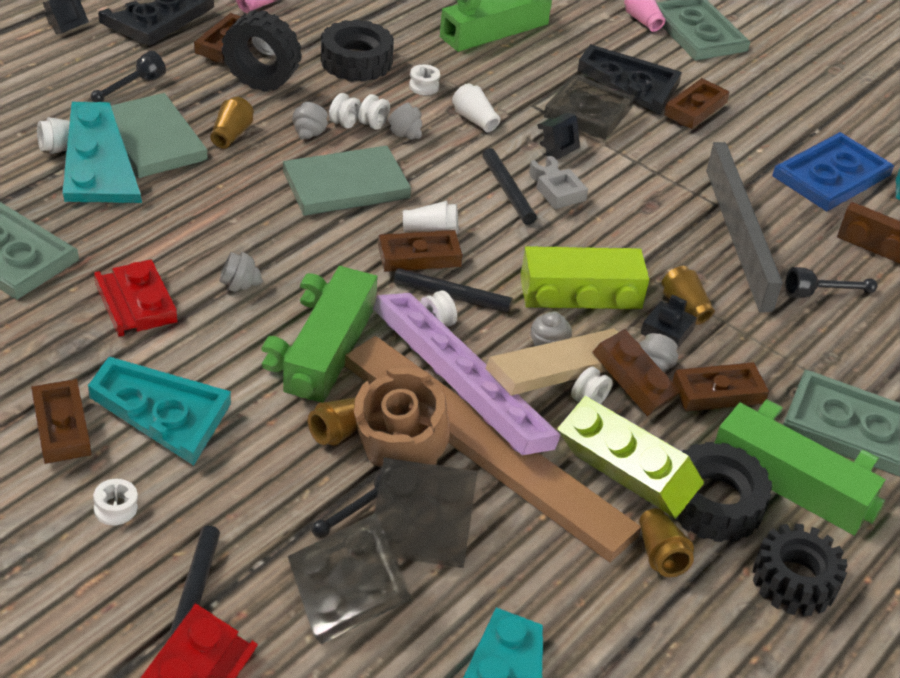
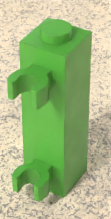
(484, 21)
(328, 335)
(805, 470)

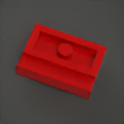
(136, 297)
(201, 649)

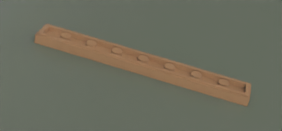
(530, 476)

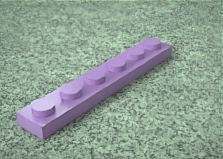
(467, 374)

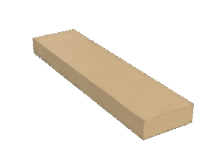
(547, 363)

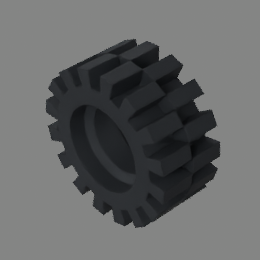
(794, 589)

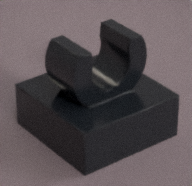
(64, 14)
(560, 135)
(670, 320)

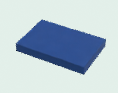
(833, 171)

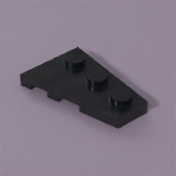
(154, 19)
(646, 81)

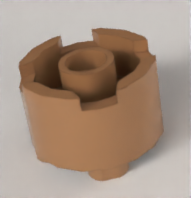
(402, 417)

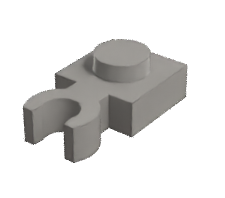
(557, 186)

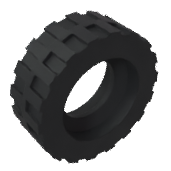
(276, 35)
(357, 65)
(740, 471)

